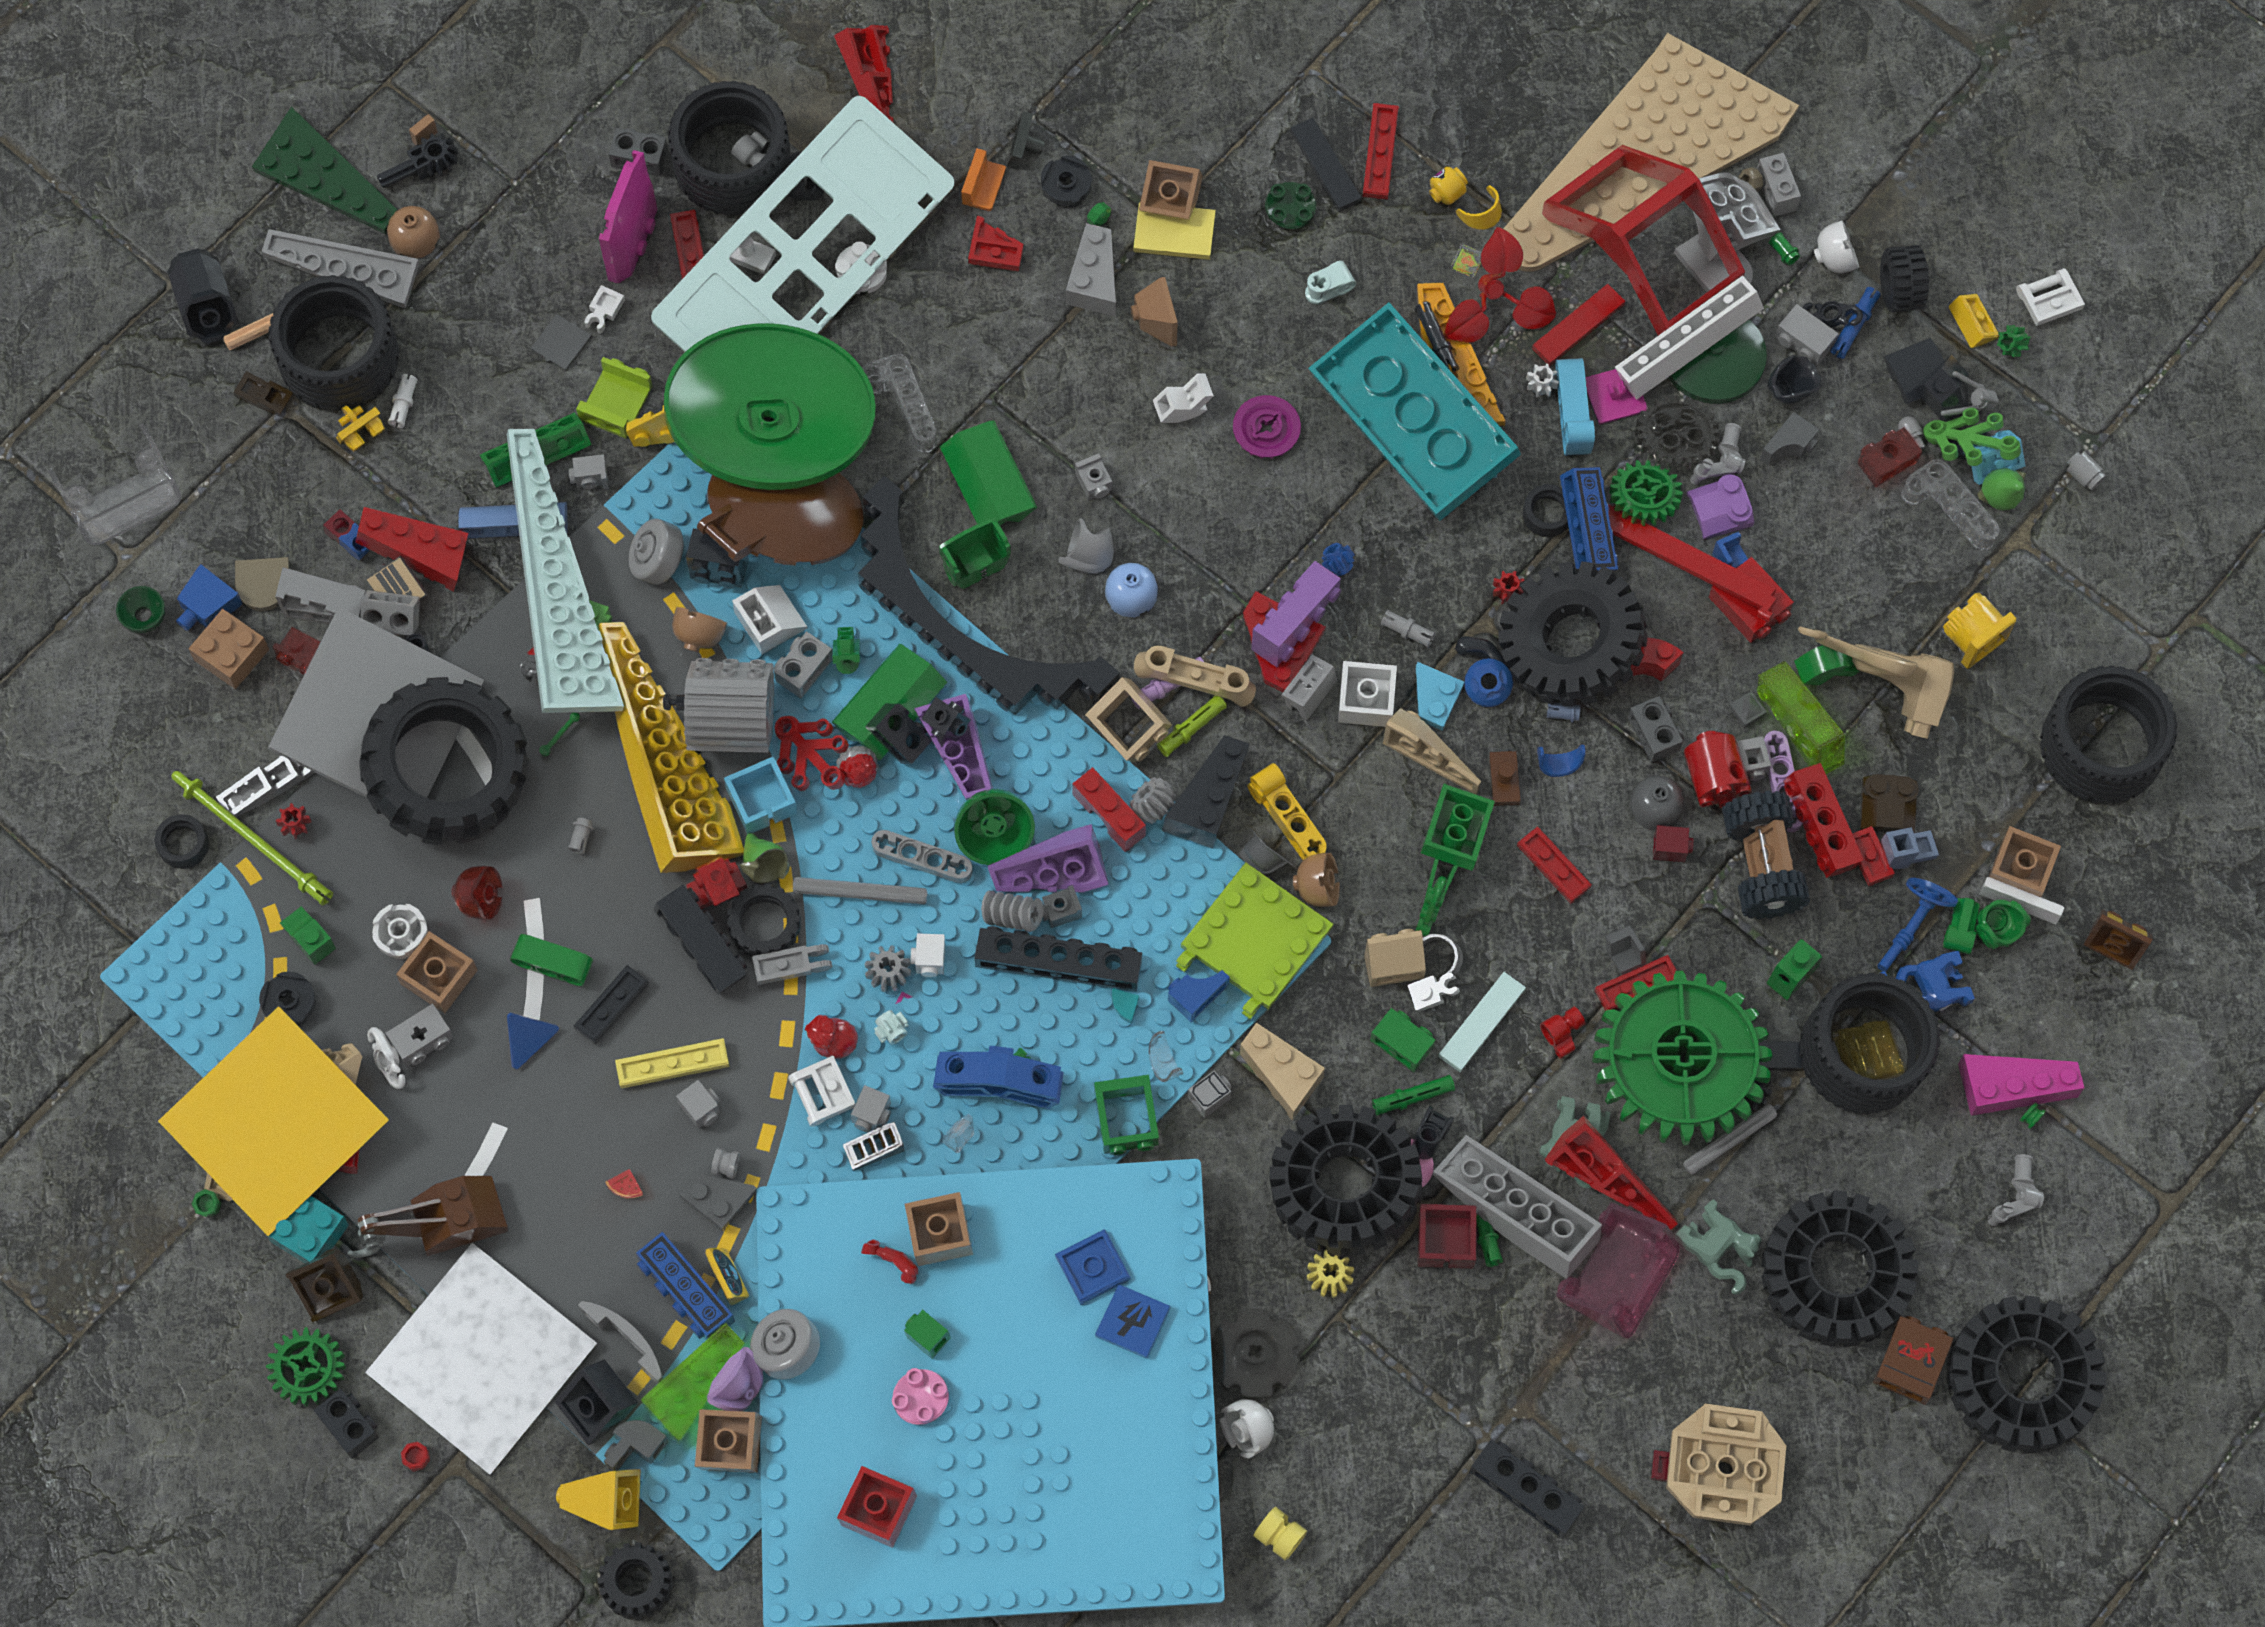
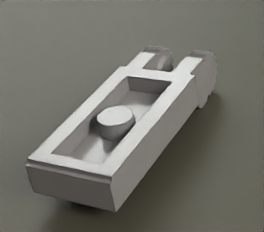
(789, 963)

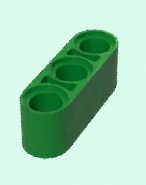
(551, 960)

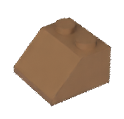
(1170, 190)

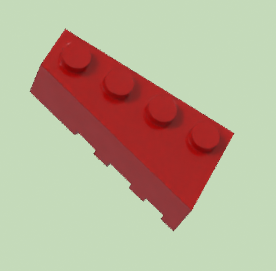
(423, 545)

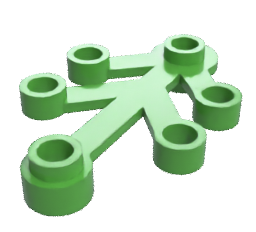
(1939, 432)

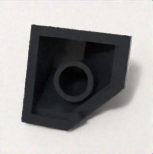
(1943, 390)

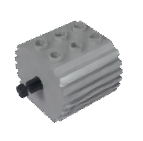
(727, 705)

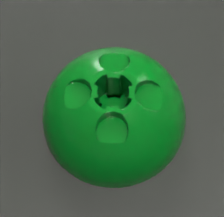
(992, 838)

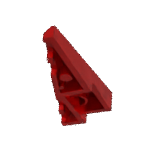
(866, 60)

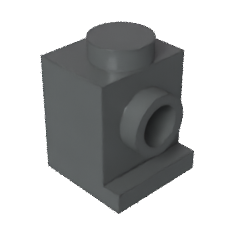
(1069, 912)

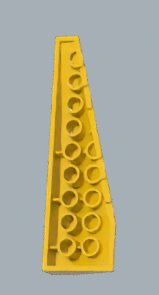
(675, 793)

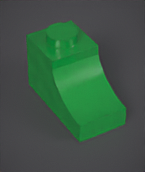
(308, 935)

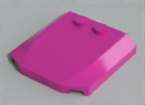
(628, 220)

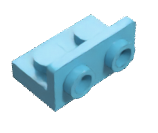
(1993, 460)

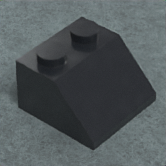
(596, 1401)

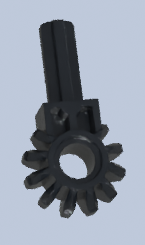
(422, 162)

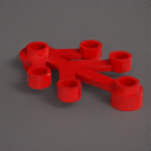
(806, 751)

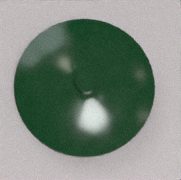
(1726, 368)

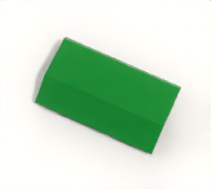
(988, 474)
(899, 679)

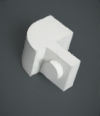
(1185, 402)

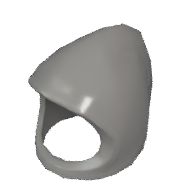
(1089, 551)

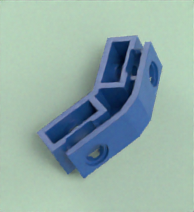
(998, 1075)

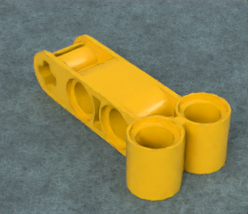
(1269, 787)

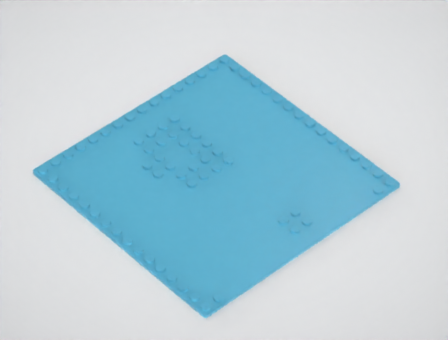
(1060, 1458)

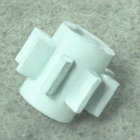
(891, 1027)

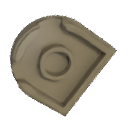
(258, 581)

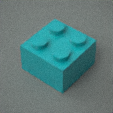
(309, 1230)

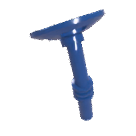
(1929, 897)

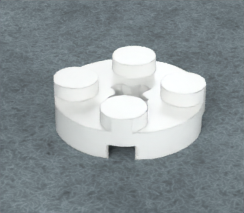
(851, 255)

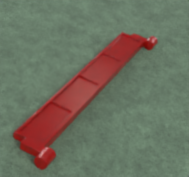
(1695, 562)

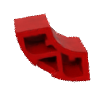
(1659, 659)

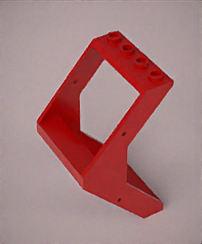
(1614, 238)

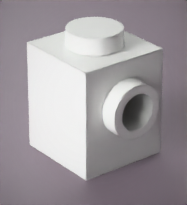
(929, 954)

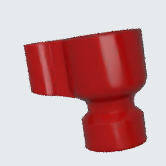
(1558, 1030)

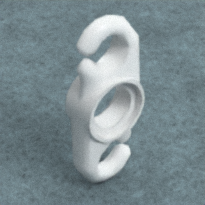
(386, 1058)

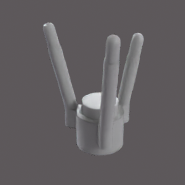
(1980, 398)

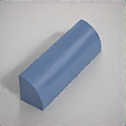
(495, 520)

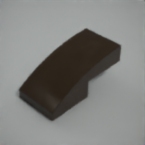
(262, 394)

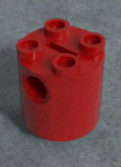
(1716, 768)

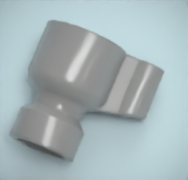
(749, 148)

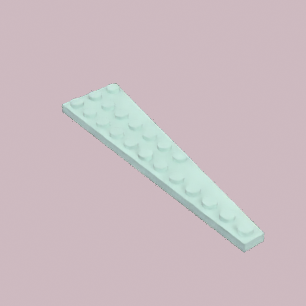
(566, 641)

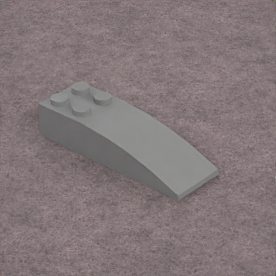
(1519, 1207)

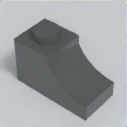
(1793, 438)

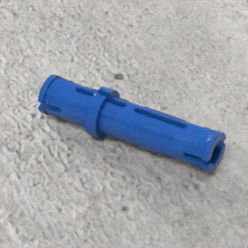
(1850, 332)

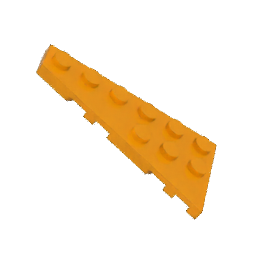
(1470, 370)

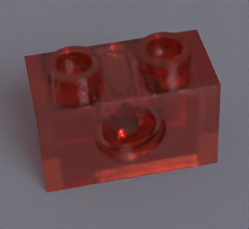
(1881, 468)

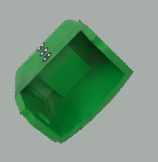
(975, 554)

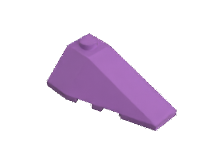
(1054, 865)

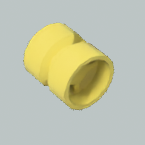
(1280, 1533)

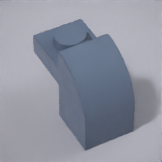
(1905, 847)

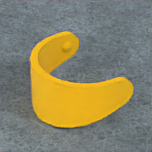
(1486, 219)

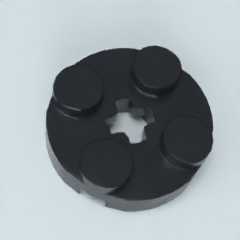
(1061, 194)
(279, 987)

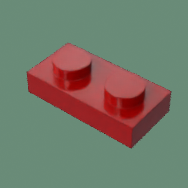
(1875, 864)

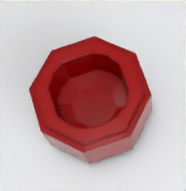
(415, 1456)

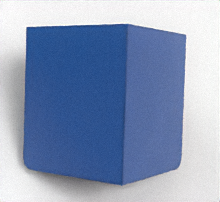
(1729, 550)

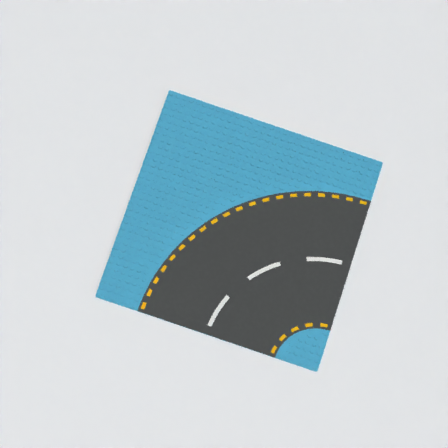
(561, 1118)

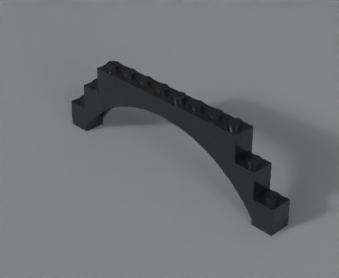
(1003, 676)

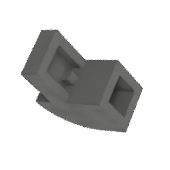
(635, 1437)

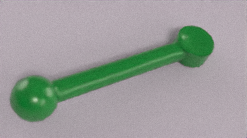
(545, 749)

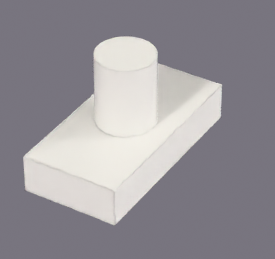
(754, 256)

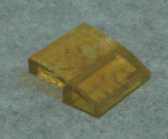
(1869, 1050)

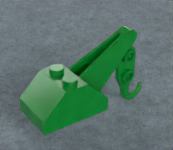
(1455, 838)

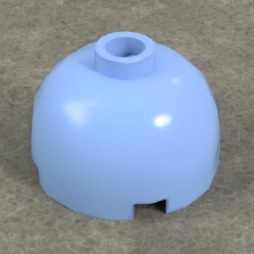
(1131, 589)

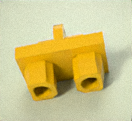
(369, 421)

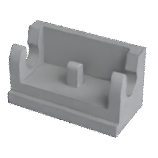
(1310, 686)

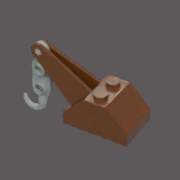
(445, 1216)

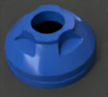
(1488, 697)

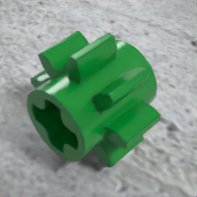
(2013, 341)

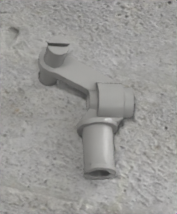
(1730, 462)
(2027, 1195)

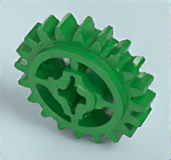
(1649, 487)
(309, 1354)

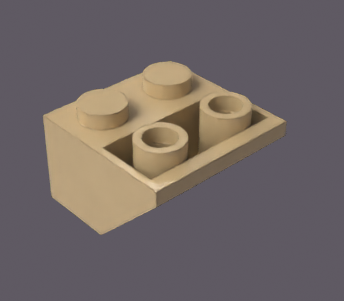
(1395, 957)

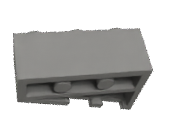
(1092, 275)
(315, 598)

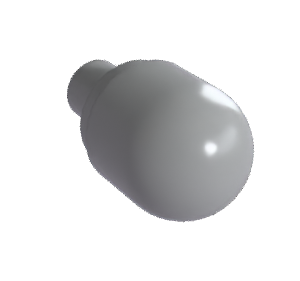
(1913, 429)

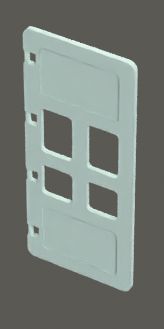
(868, 173)

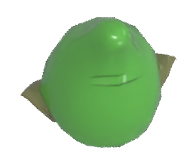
(2003, 489)
(764, 860)

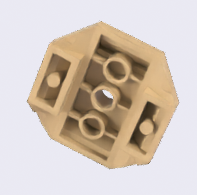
(1733, 1437)

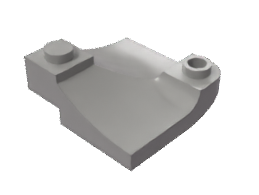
(1740, 212)

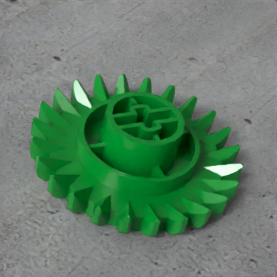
(1688, 1022)

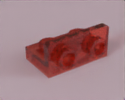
(296, 650)

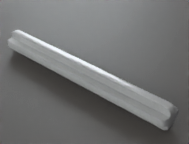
(860, 890)

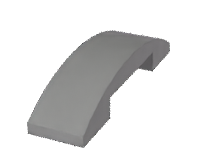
(602, 1316)

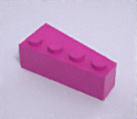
(2012, 1082)

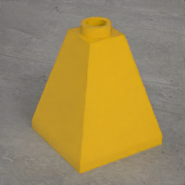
(604, 1499)

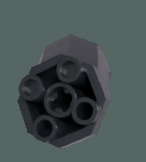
(202, 295)

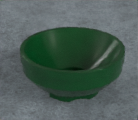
(135, 600)

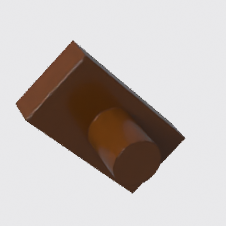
(1504, 778)

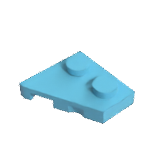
(1436, 695)

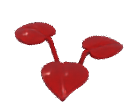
(1499, 256)

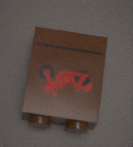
(1913, 1359)

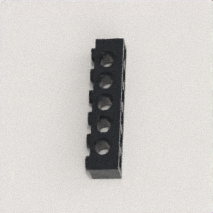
(1069, 969)

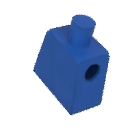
(204, 598)

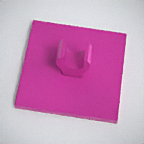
(1611, 398)

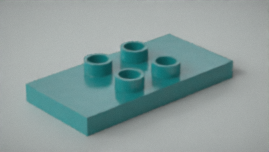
(1414, 411)

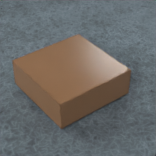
(423, 129)

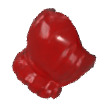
(832, 1036)

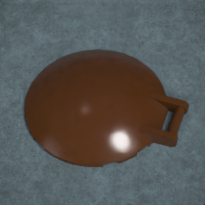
(786, 524)

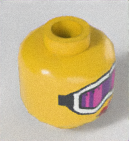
(1448, 185)

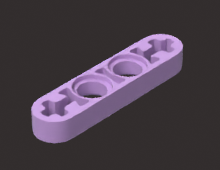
(1775, 779)

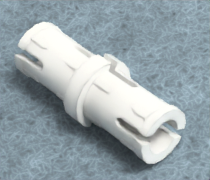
(402, 401)

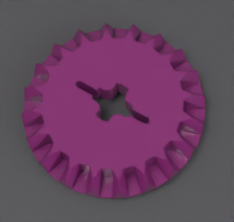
(1266, 410)

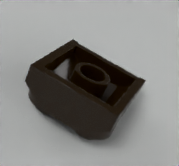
(1888, 802)
(326, 1284)

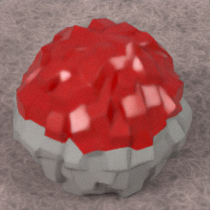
(858, 766)

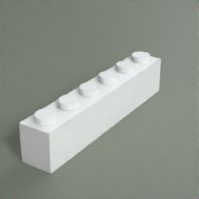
(1689, 337)

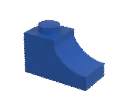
(1194, 995)

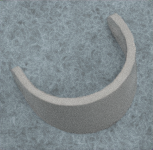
(1457, 951)

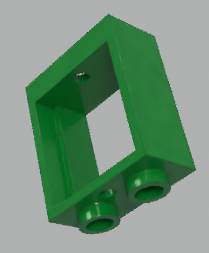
(1122, 1088)

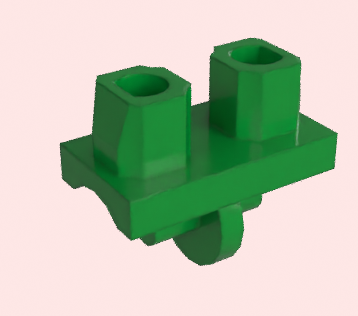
(846, 650)

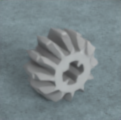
(1153, 800)
(880, 975)

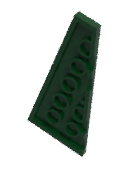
(311, 166)

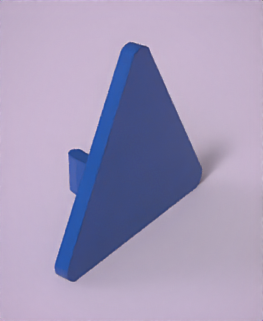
(527, 1037)

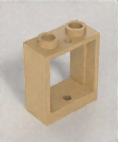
(1110, 703)

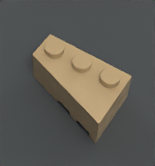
(1282, 1068)

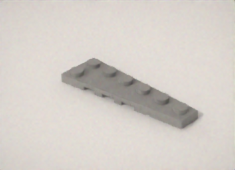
(384, 272)

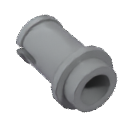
(580, 835)

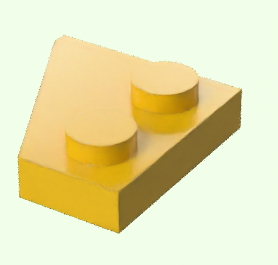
(649, 430)

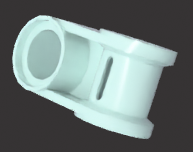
(1329, 283)

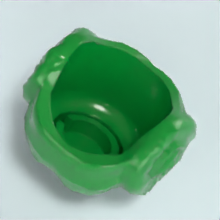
(2002, 923)

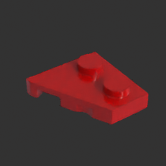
(994, 248)

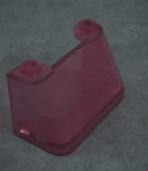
(1622, 1271)

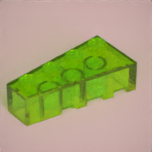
(1802, 717)
(685, 1390)

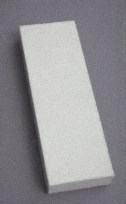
(2032, 904)

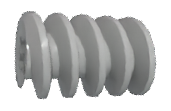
(1011, 911)

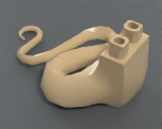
(1922, 678)

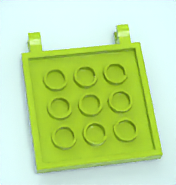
(1255, 937)

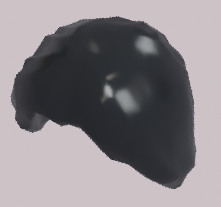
(1794, 380)

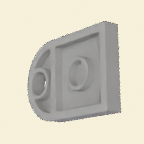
(1707, 273)

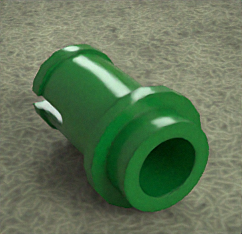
(1784, 249)

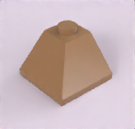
(1156, 312)

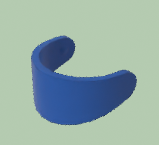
(1560, 764)

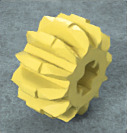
(1330, 1283)

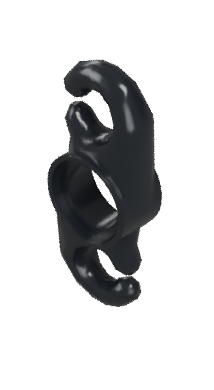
(1843, 311)

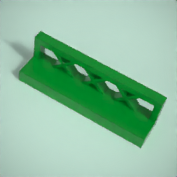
(555, 440)

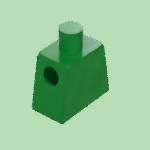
(1797, 967)

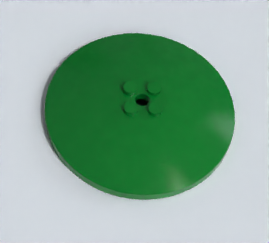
(776, 371)

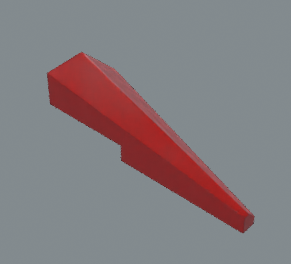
(1589, 1157)

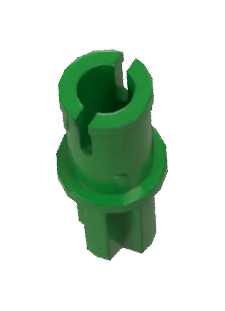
(1488, 1242)

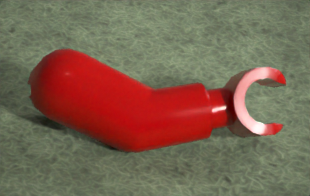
(898, 1258)

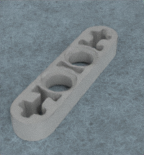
(924, 851)

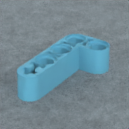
(1576, 426)

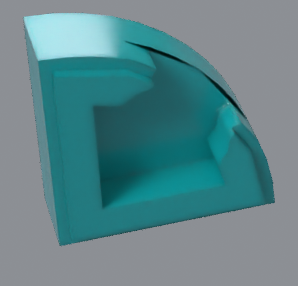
(1125, 1004)

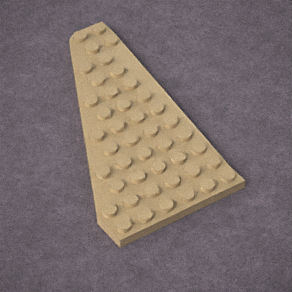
(1672, 108)

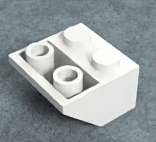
(768, 616)

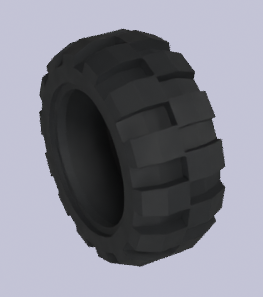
(458, 704)

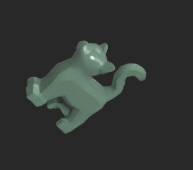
(1566, 1106)
(1717, 1241)

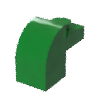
(1823, 664)

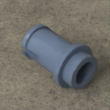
(1564, 712)

